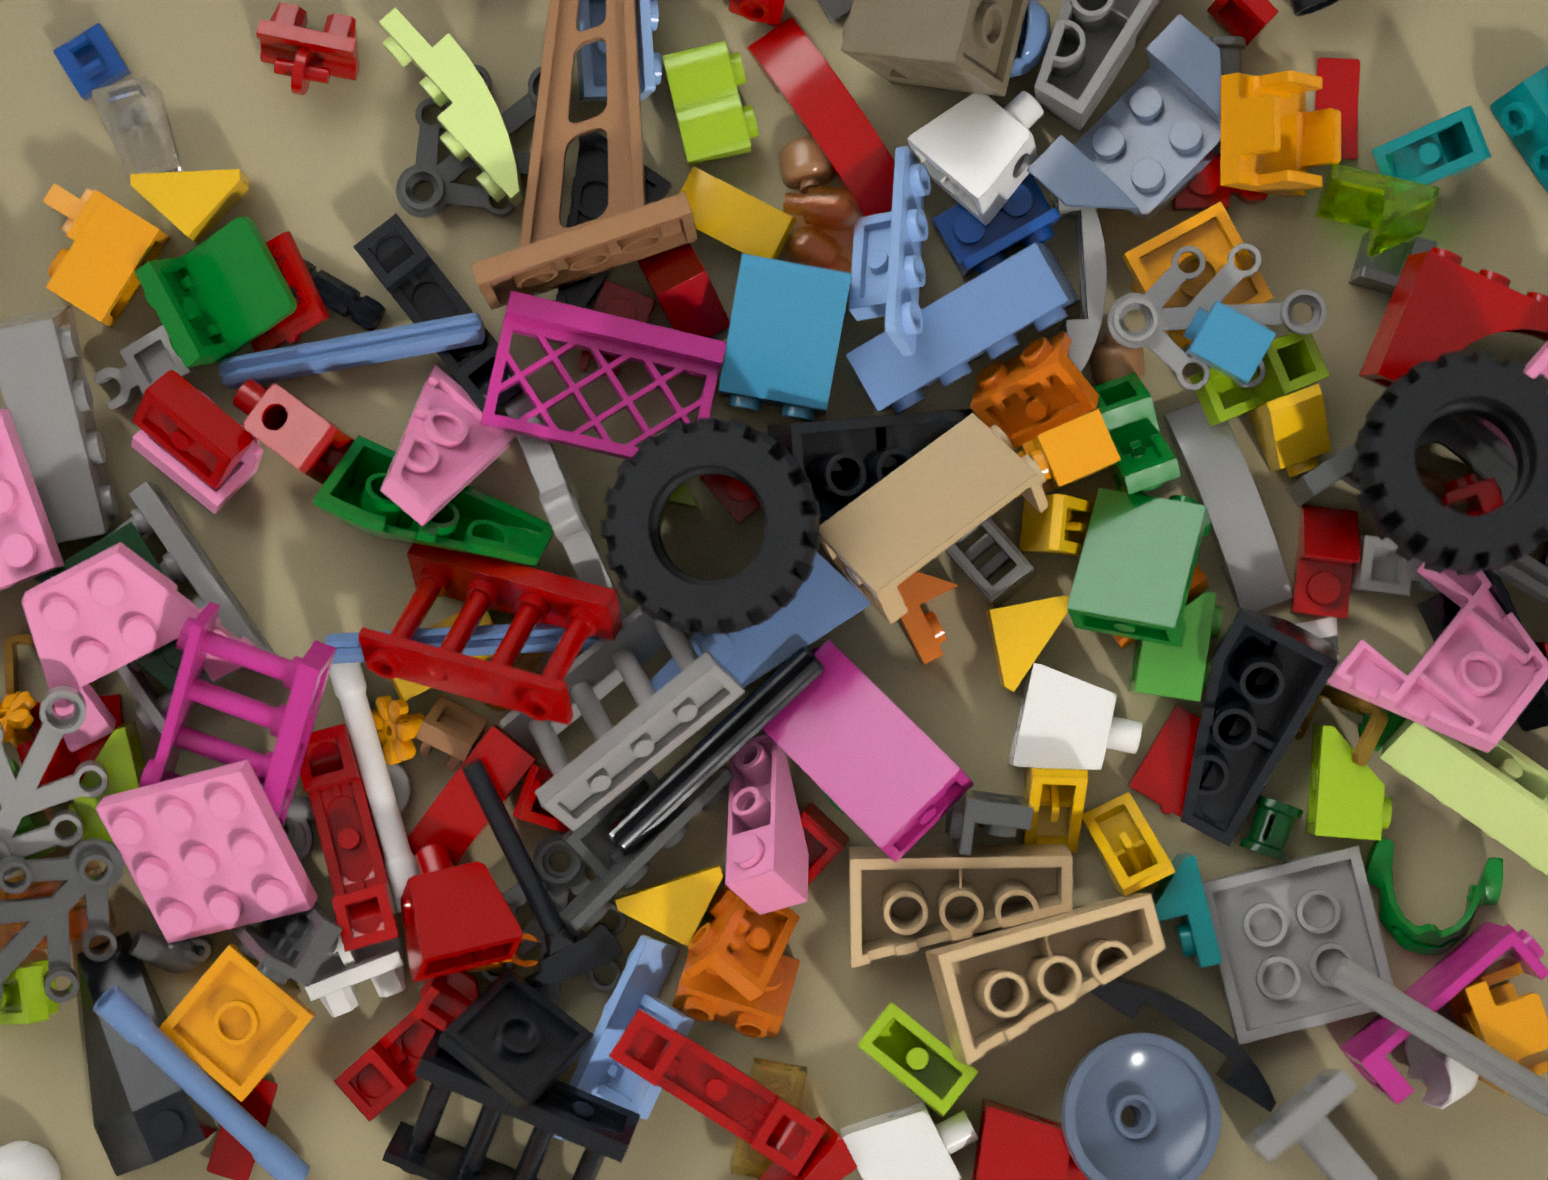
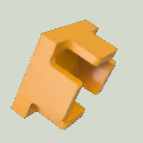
(1270, 135)
(1215, 237)
(1503, 1019)
(237, 1022)

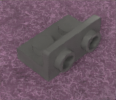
(993, 811)

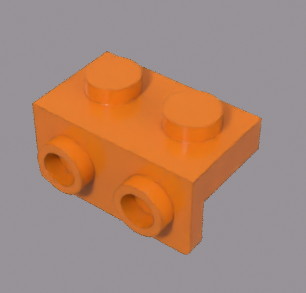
(712, 998)

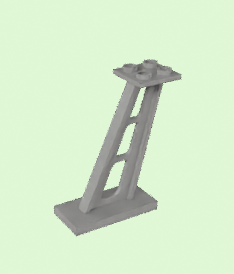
(1306, 1122)

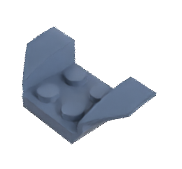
(1150, 137)

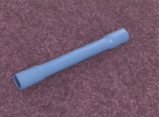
(140, 1030)

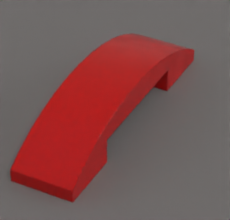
(828, 114)
(348, 840)
(718, 1091)

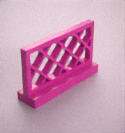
(599, 335)

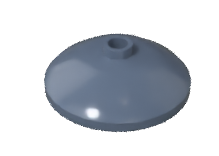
(1171, 1104)

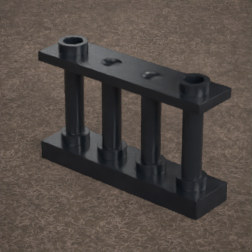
(559, 1111)

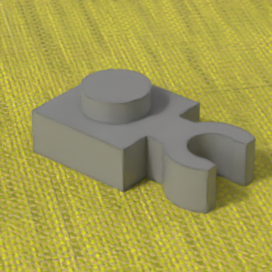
(146, 362)
(1385, 571)

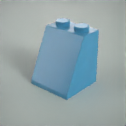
(783, 337)

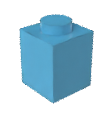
(1228, 341)

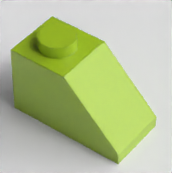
(124, 765)
(1343, 796)
(916, 1059)

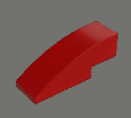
(456, 814)

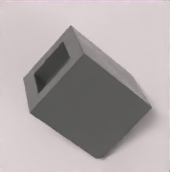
(1384, 269)

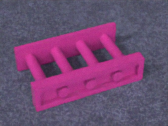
(289, 722)

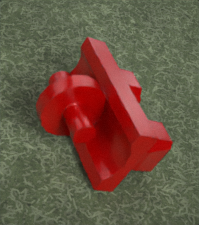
(306, 52)

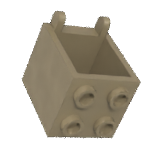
(937, 42)

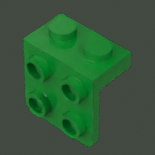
(218, 294)

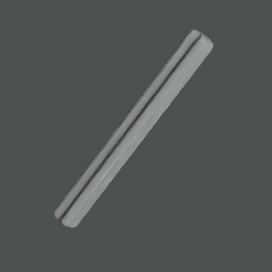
(1441, 1034)

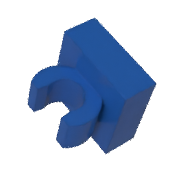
(91, 61)

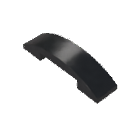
(428, 295)
(1238, 1067)

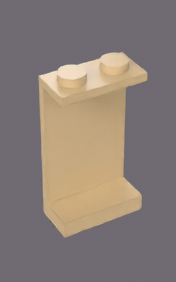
(927, 509)

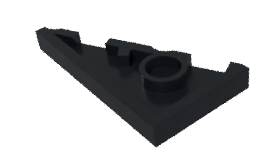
(590, 202)

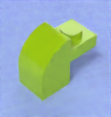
(1290, 365)

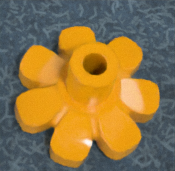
(16, 717)
(396, 728)

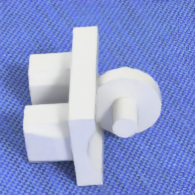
(337, 976)

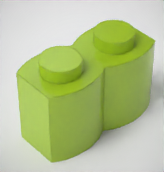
(708, 103)

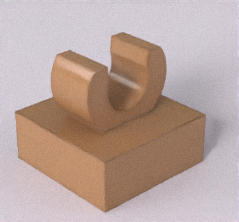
(451, 730)

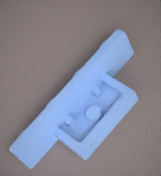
(888, 256)
(637, 988)

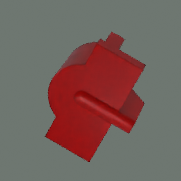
(445, 999)

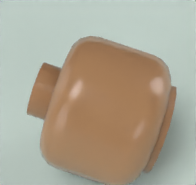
(804, 165)
(1112, 361)

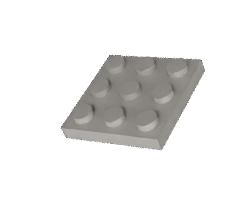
(1284, 935)

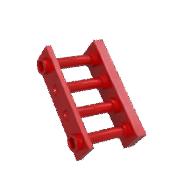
(505, 587)

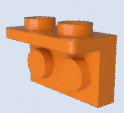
(1033, 391)
(740, 943)

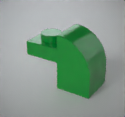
(1136, 435)

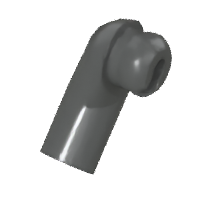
(171, 957)

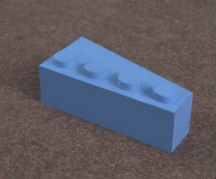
(966, 325)
(816, 610)

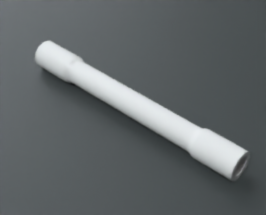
(350, 689)

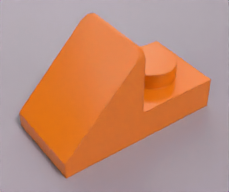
(923, 630)

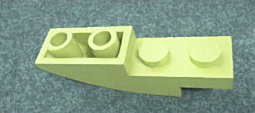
(473, 119)

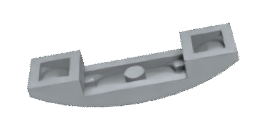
(1091, 279)
(1234, 508)

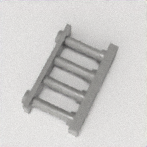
(181, 561)
(641, 738)

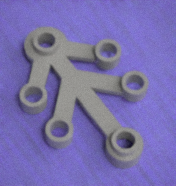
(1178, 318)
(23, 795)

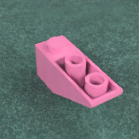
(765, 831)

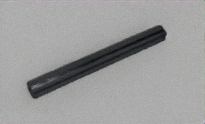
(714, 750)

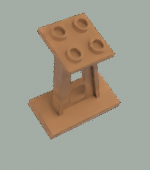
(628, 228)

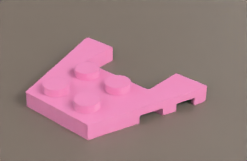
(101, 620)
(1468, 680)

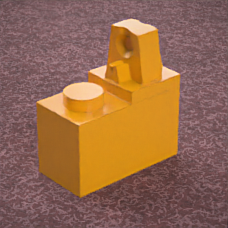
(105, 253)
(1072, 451)

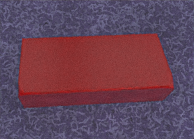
(192, 428)

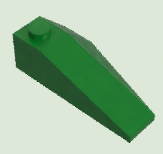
(467, 524)

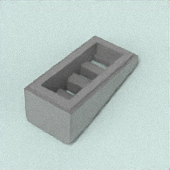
(1011, 582)

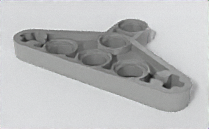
(561, 503)

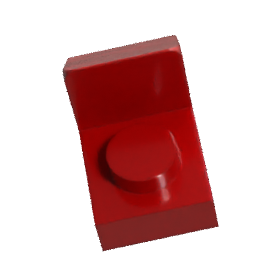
(1325, 561)

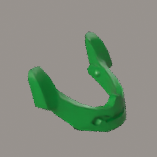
(1427, 938)

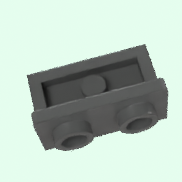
(291, 944)

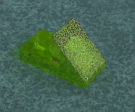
(1384, 204)

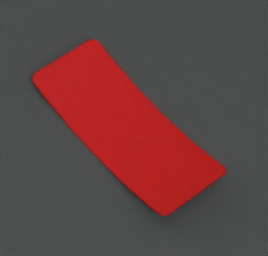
(1341, 92)
(228, 1155)

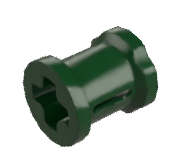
(1276, 842)

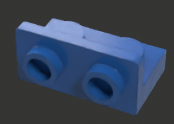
(1020, 221)

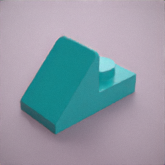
(1435, 150)
(1185, 896)

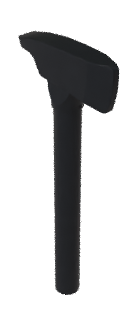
(565, 954)

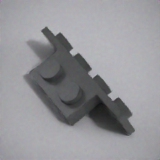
(624, 869)

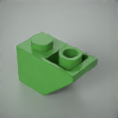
(1177, 670)

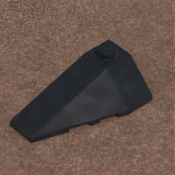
(856, 453)
(1252, 708)
(134, 1103)

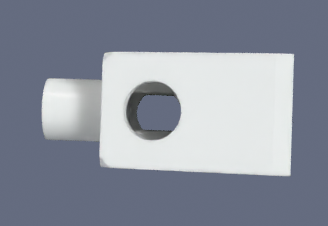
(980, 150)
(1068, 723)
(908, 1144)

